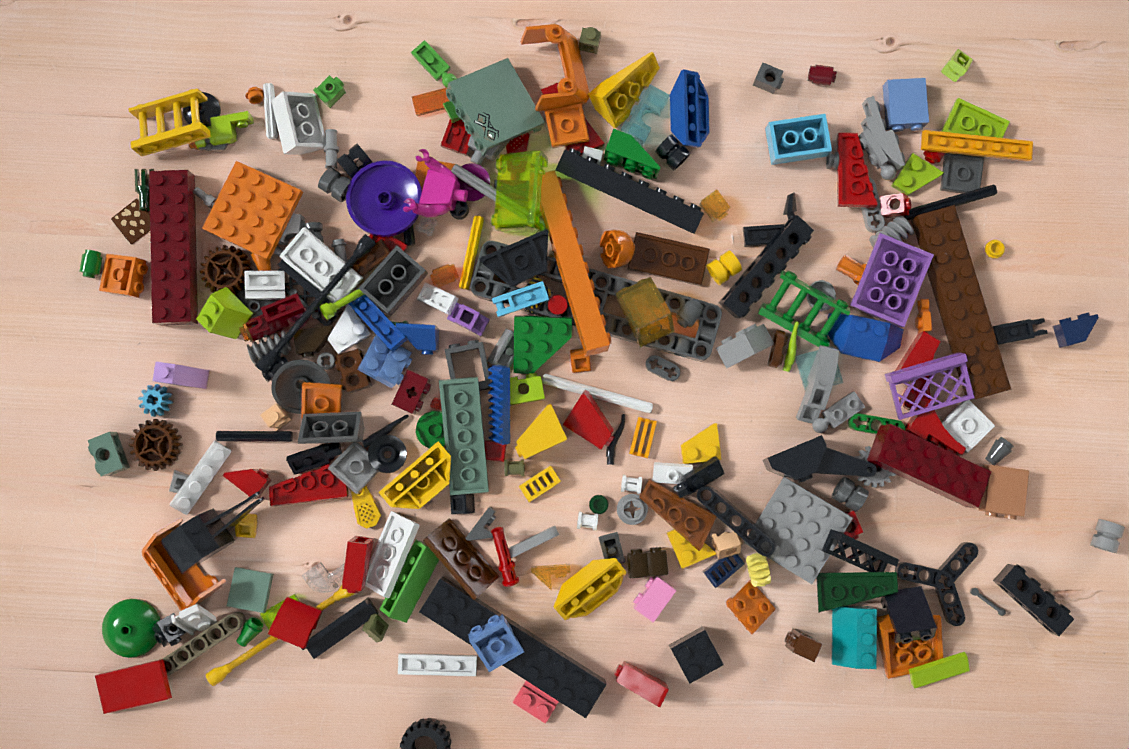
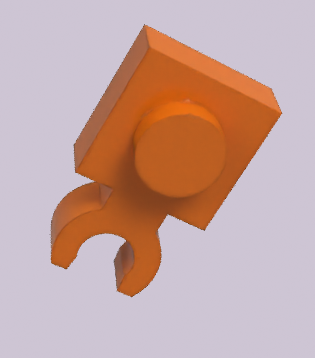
(923, 319)

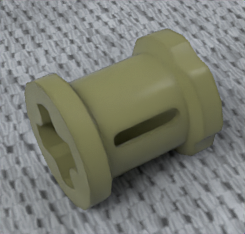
(514, 468)

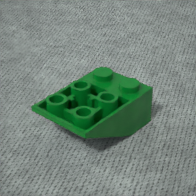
(628, 153)

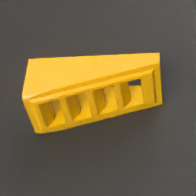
(550, 470)

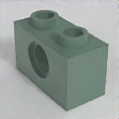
(117, 460)

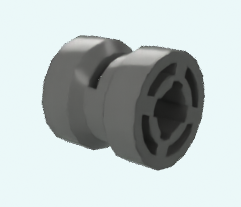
(315, 228)

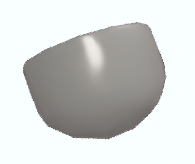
(825, 287)

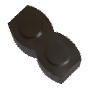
(647, 563)

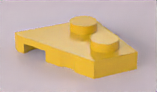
(702, 446)
(686, 552)

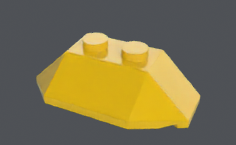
(420, 480)
(589, 588)

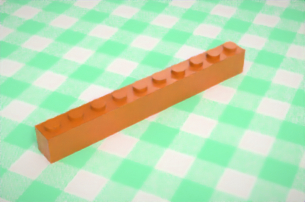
(572, 267)

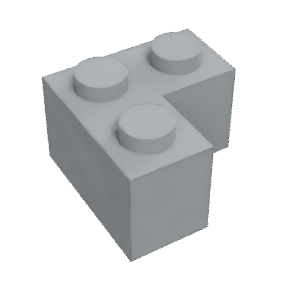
(747, 343)

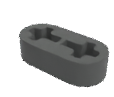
(665, 364)

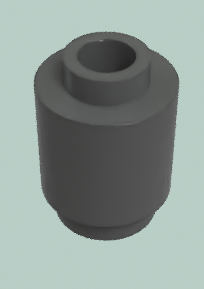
(689, 313)

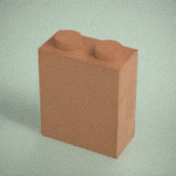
(1005, 492)

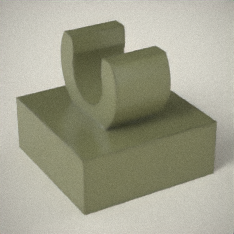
(375, 628)

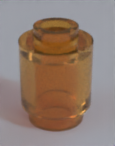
(444, 275)

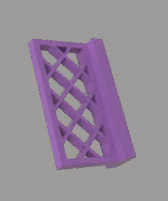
(925, 369)

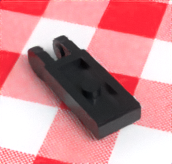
(1017, 331)

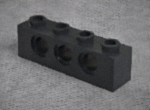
(1059, 617)

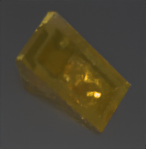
(544, 572)

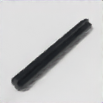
(956, 200)

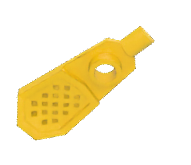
(361, 500)

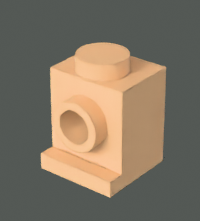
(276, 417)
(726, 544)

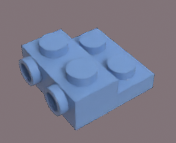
(384, 364)
(495, 642)

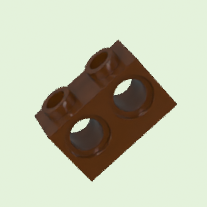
(348, 373)
(803, 644)

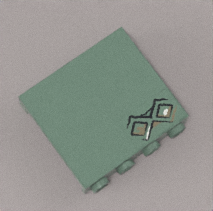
(494, 105)

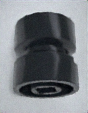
(673, 152)
(347, 163)

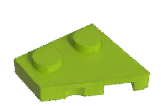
(915, 175)

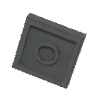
(961, 173)

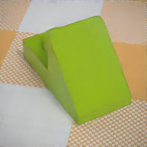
(957, 65)

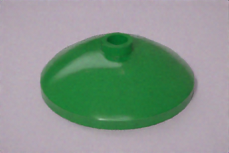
(139, 619)

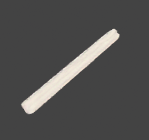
(597, 393)

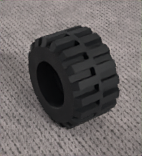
(426, 728)

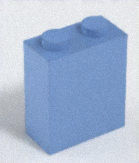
(905, 104)

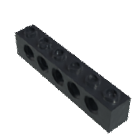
(802, 234)

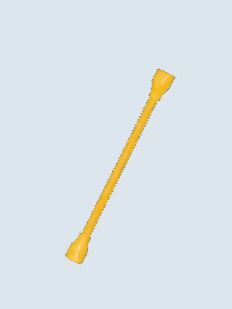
(218, 674)

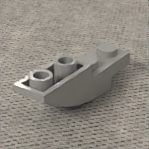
(886, 139)
(820, 384)

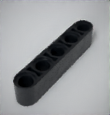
(746, 523)

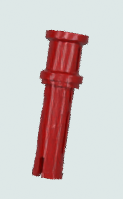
(506, 565)

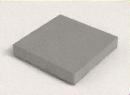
(353, 467)

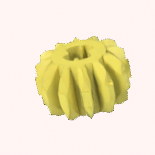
(758, 570)

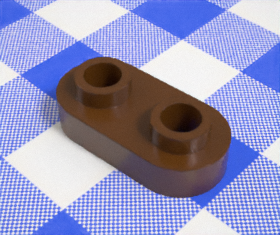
(776, 356)

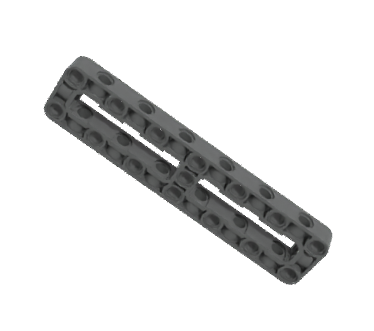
(678, 344)

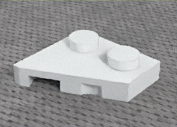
(348, 331)

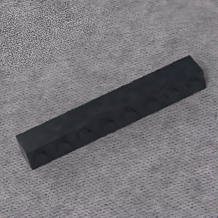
(631, 192)

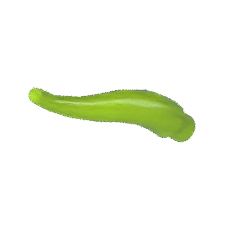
(791, 352)

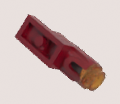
(272, 319)

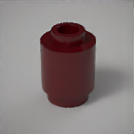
(822, 75)

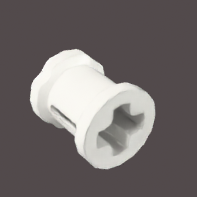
(631, 484)
(587, 521)

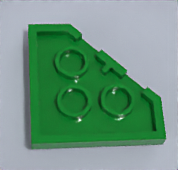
(537, 340)

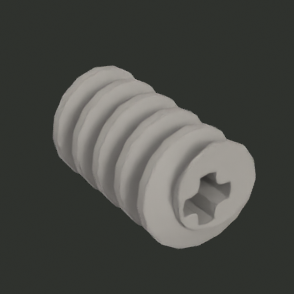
(894, 229)
(261, 349)

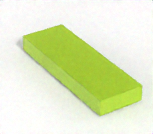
(939, 670)

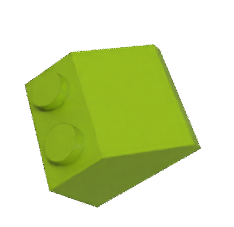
(224, 314)

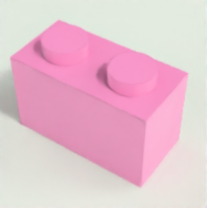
(654, 598)

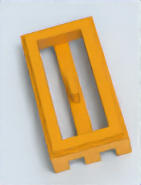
(638, 453)

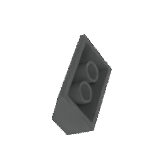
(393, 280)
(331, 428)

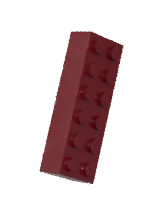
(929, 466)

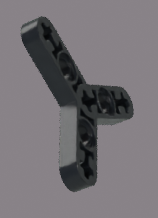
(946, 571)

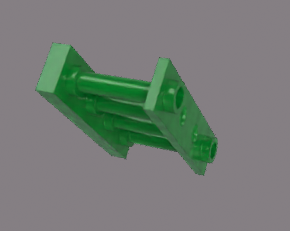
(787, 319)

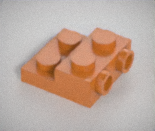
(123, 275)

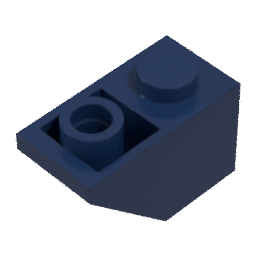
(1074, 331)

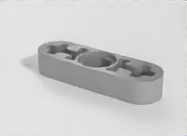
(878, 217)
(533, 541)

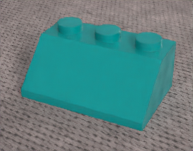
(854, 637)

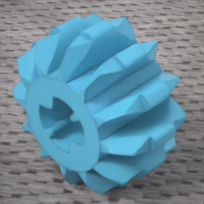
(149, 396)

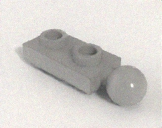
(876, 154)
(838, 412)

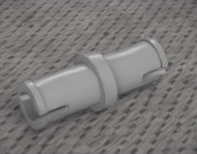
(331, 148)

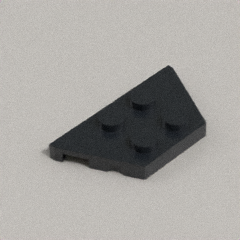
(519, 260)

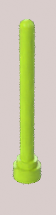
(329, 310)

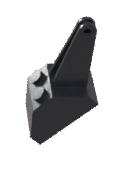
(815, 457)
(204, 535)

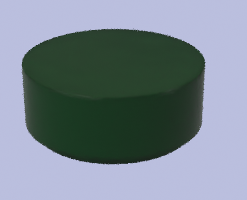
(598, 504)

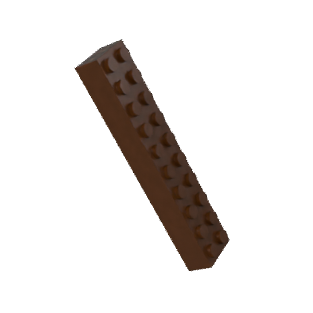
(961, 301)

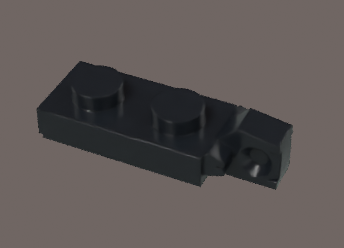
(313, 457)
(699, 477)

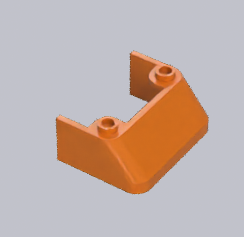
(572, 88)
(184, 589)

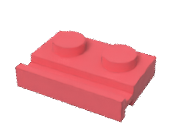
(535, 702)

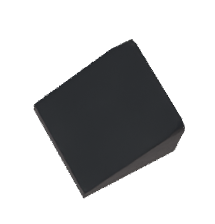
(462, 504)

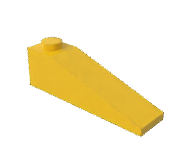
(619, 92)

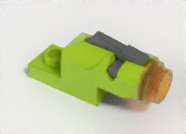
(223, 131)

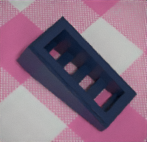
(707, 572)

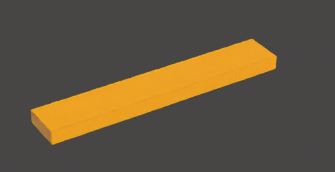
(976, 145)

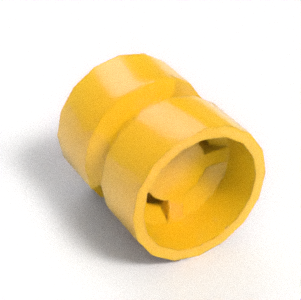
(723, 268)

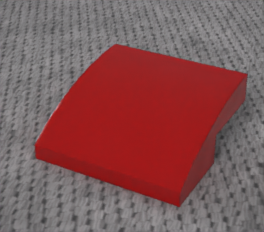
(295, 622)

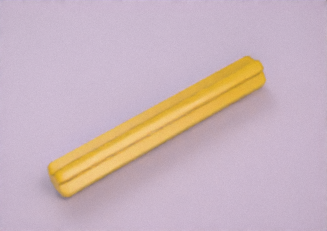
(471, 252)

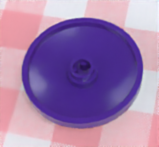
(378, 196)

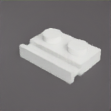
(264, 285)
(194, 619)

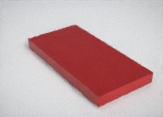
(133, 686)

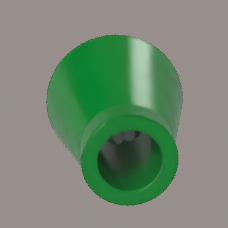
(250, 630)

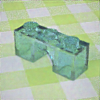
(652, 101)

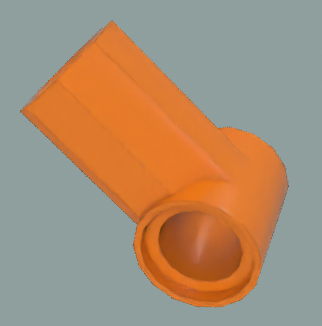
(851, 268)

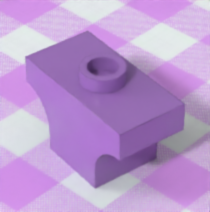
(468, 319)

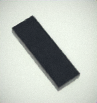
(762, 234)

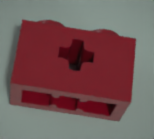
(402, 398)

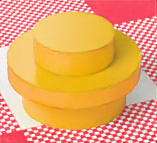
(994, 249)

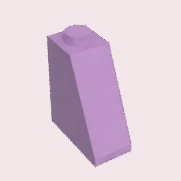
(180, 375)

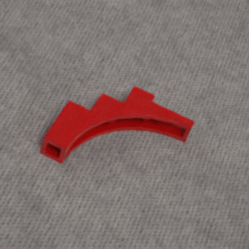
(927, 423)

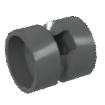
(333, 183)
(847, 492)

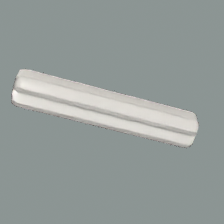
(271, 125)

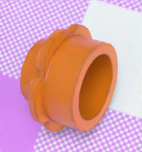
(255, 95)

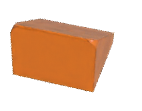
(579, 361)

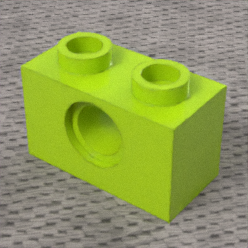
(535, 391)

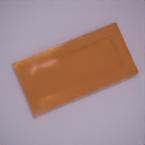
(429, 101)

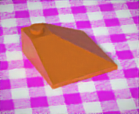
(901, 657)

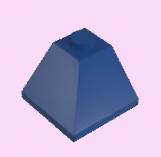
(421, 336)

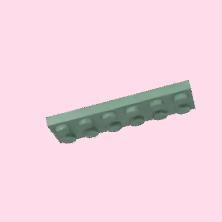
(464, 435)

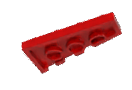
(852, 174)
(309, 487)

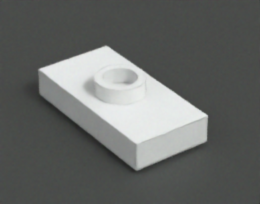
(437, 298)
(670, 472)

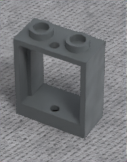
(472, 345)

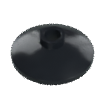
(209, 109)
(380, 446)

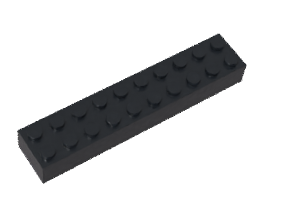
(538, 664)

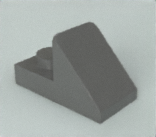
(479, 530)
(611, 547)

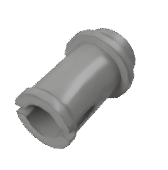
(339, 248)

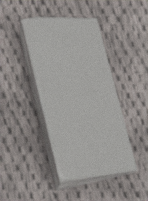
(504, 350)

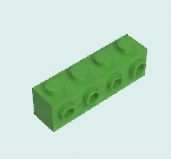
(413, 577)

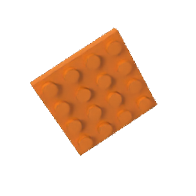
(252, 210)

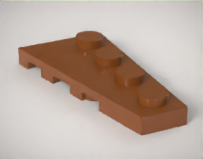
(682, 515)

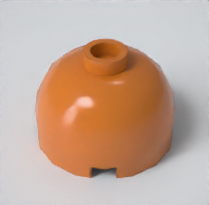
(617, 248)

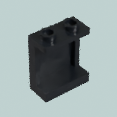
(910, 615)

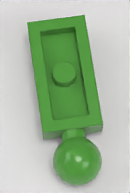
(433, 63)

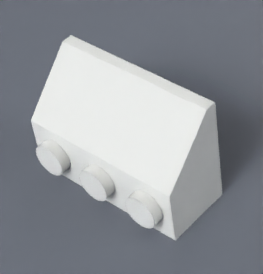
(298, 122)

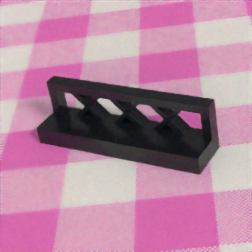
(306, 287)
(863, 548)
(341, 628)

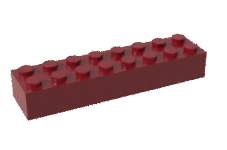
(173, 247)

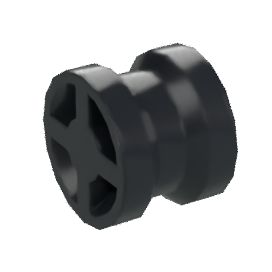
(460, 206)

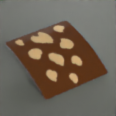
(132, 222)

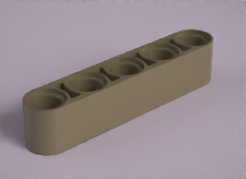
(209, 638)

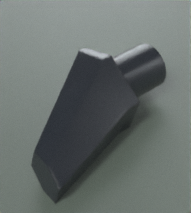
(790, 206)

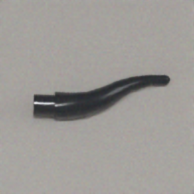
(384, 431)
(610, 451)

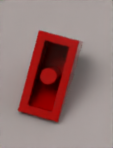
(249, 480)

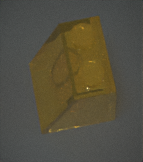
(645, 311)

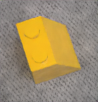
(541, 434)

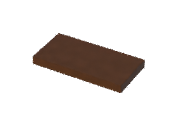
(669, 259)
(461, 558)

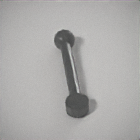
(315, 315)
(974, 591)

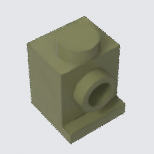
(591, 37)

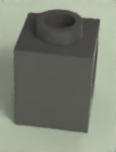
(768, 70)

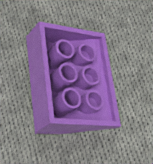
(891, 280)

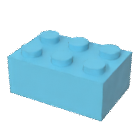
(798, 139)

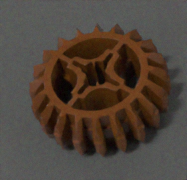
(230, 264)
(145, 433)

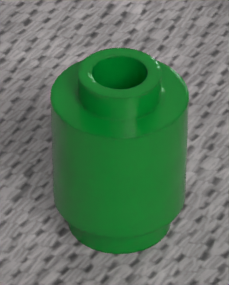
(90, 263)

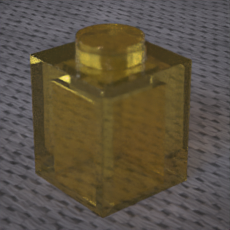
(715, 206)

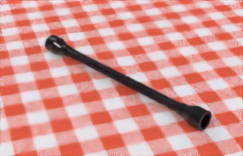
(267, 361)

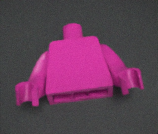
(439, 190)

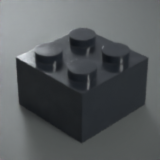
(696, 654)

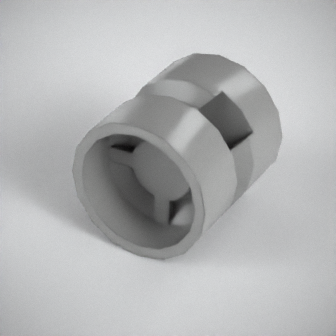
(1107, 536)

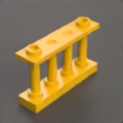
(180, 134)

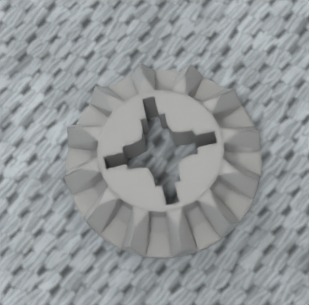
(626, 516)

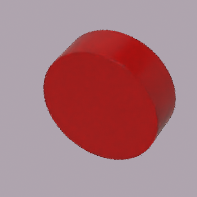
(557, 305)

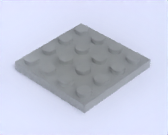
(800, 528)

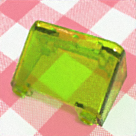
(519, 192)

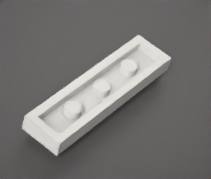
(200, 477)
(437, 664)

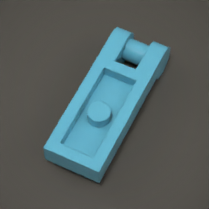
(521, 299)

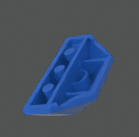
(689, 109)
(865, 337)

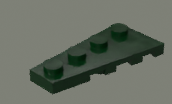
(849, 588)

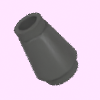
(999, 450)

